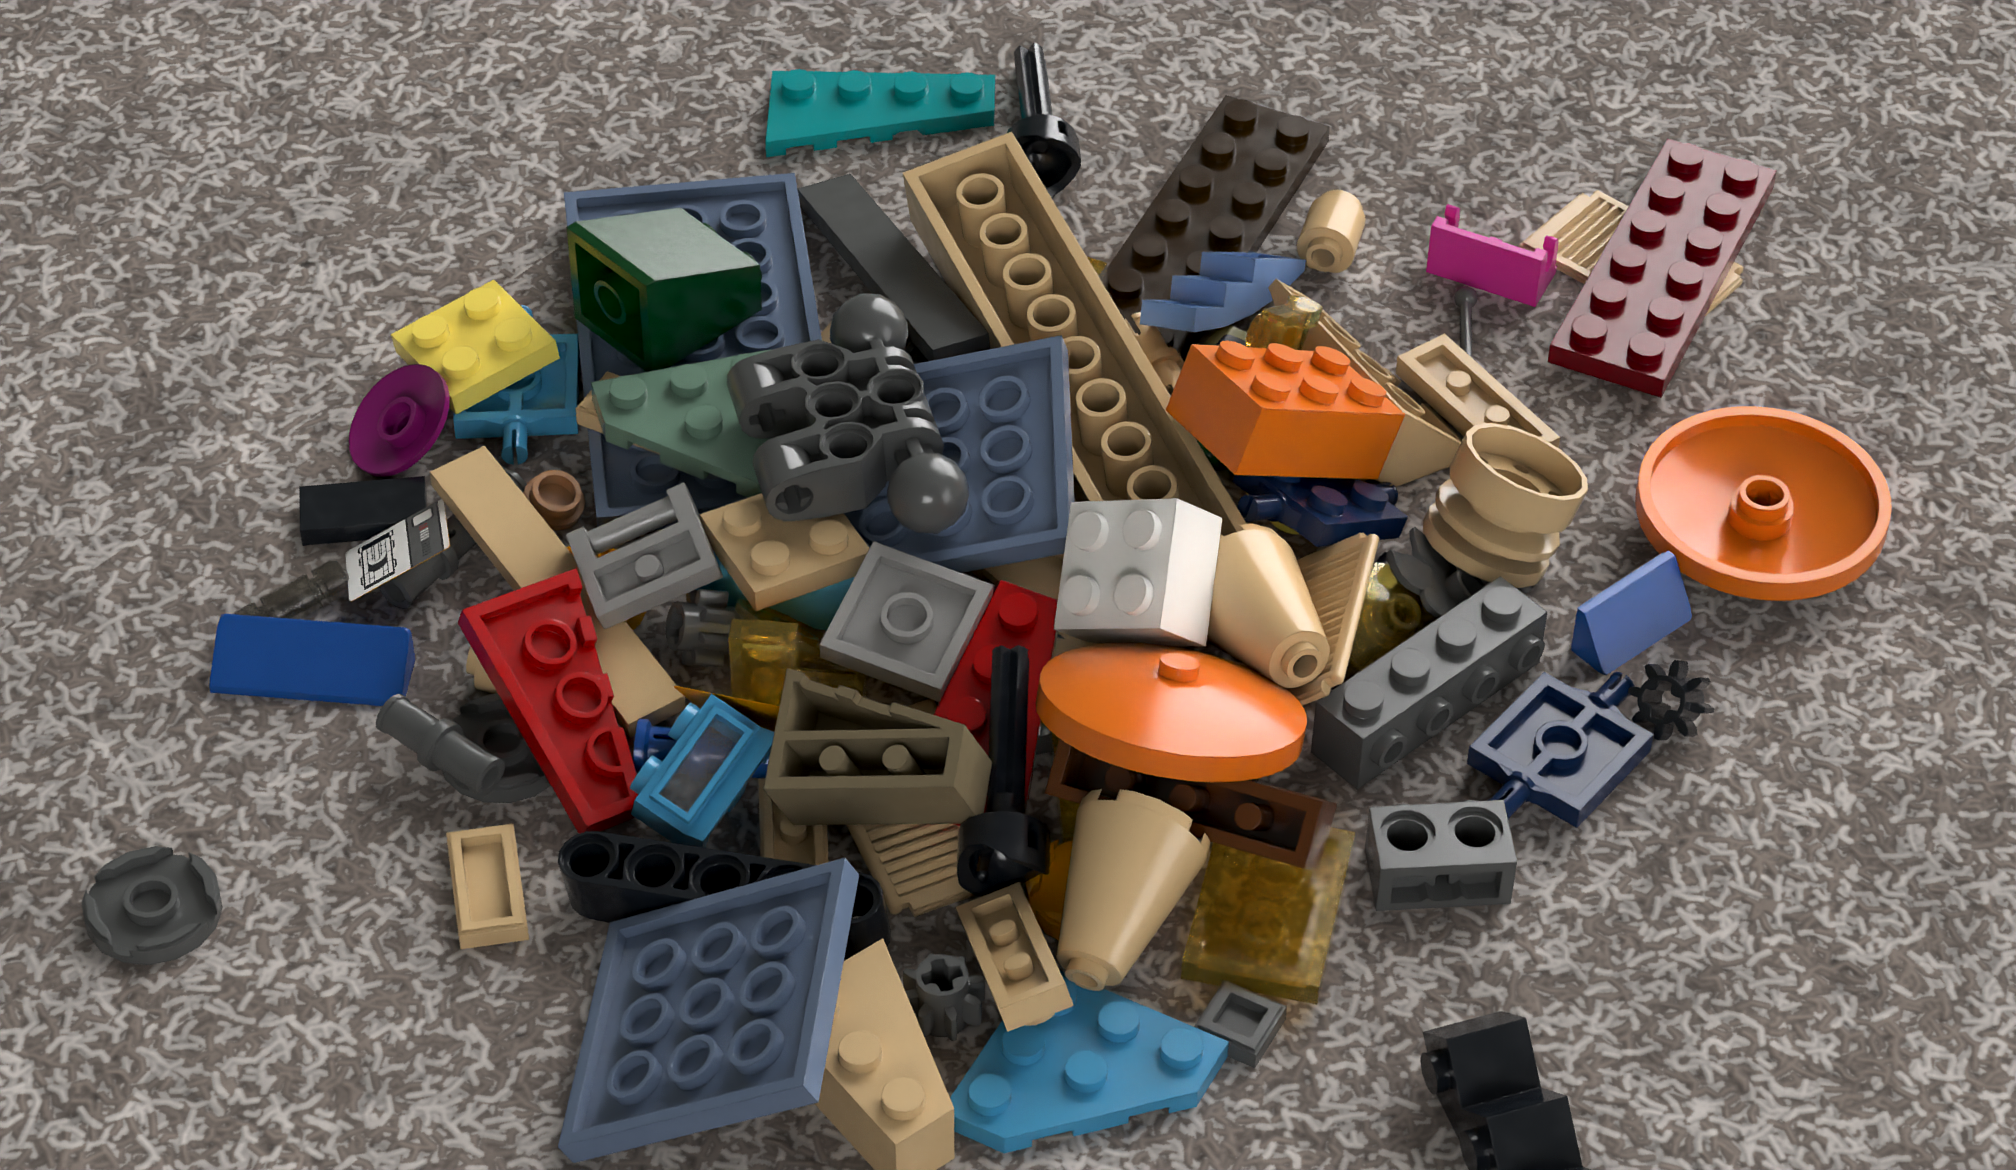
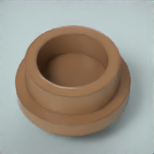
(556, 498)

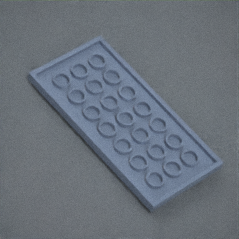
(757, 218)

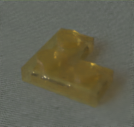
(763, 652)

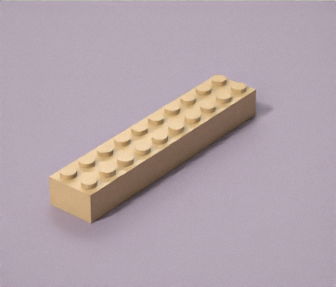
(1030, 281)

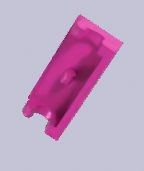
(1490, 262)

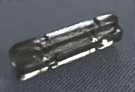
(302, 594)

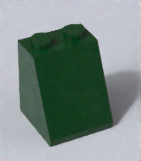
(659, 284)

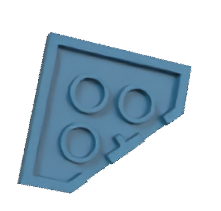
(1083, 1072)

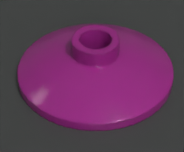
(399, 420)

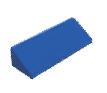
(311, 660)

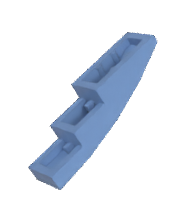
(1223, 293)

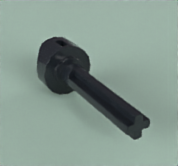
(1044, 138)
(1006, 839)

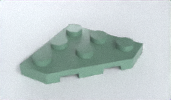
(683, 417)

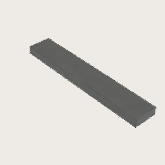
(892, 267)

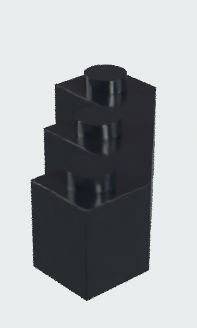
(1495, 1097)

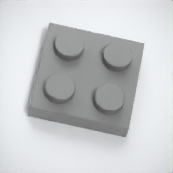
(906, 621)

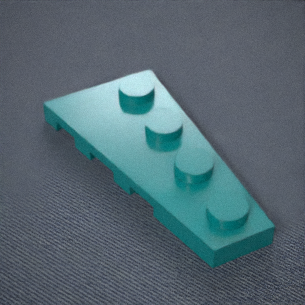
(853, 104)

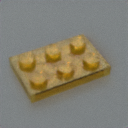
(1267, 921)

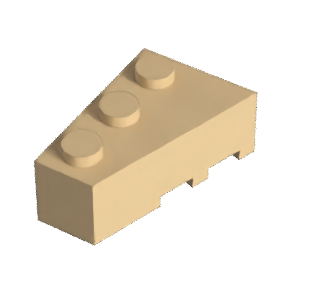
(881, 1074)

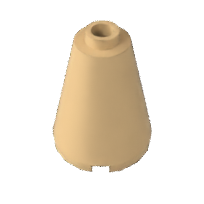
(1264, 608)
(1122, 882)

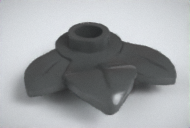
(1431, 576)

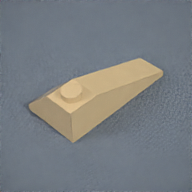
(1424, 439)

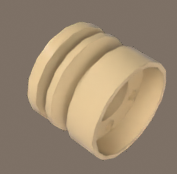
(1504, 504)

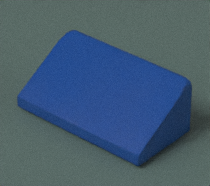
(1631, 614)

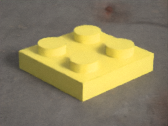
(477, 344)

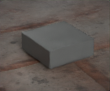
(1243, 1020)

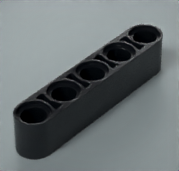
(629, 875)

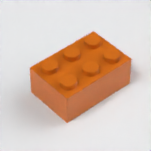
(1285, 411)

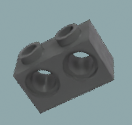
(1440, 855)

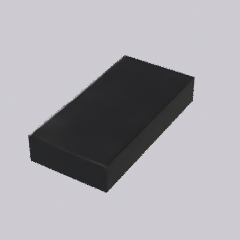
(357, 508)

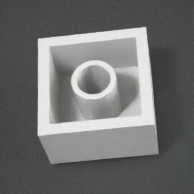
(1138, 572)

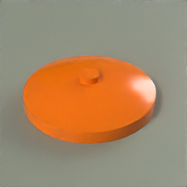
(1763, 503)
(1171, 712)

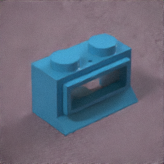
(701, 773)

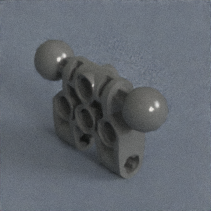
(847, 424)

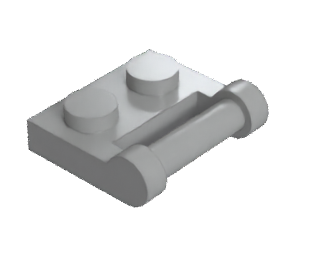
(649, 568)

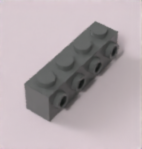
(1428, 682)

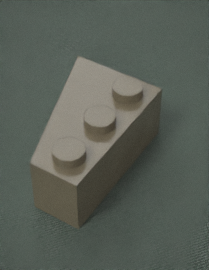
(869, 761)

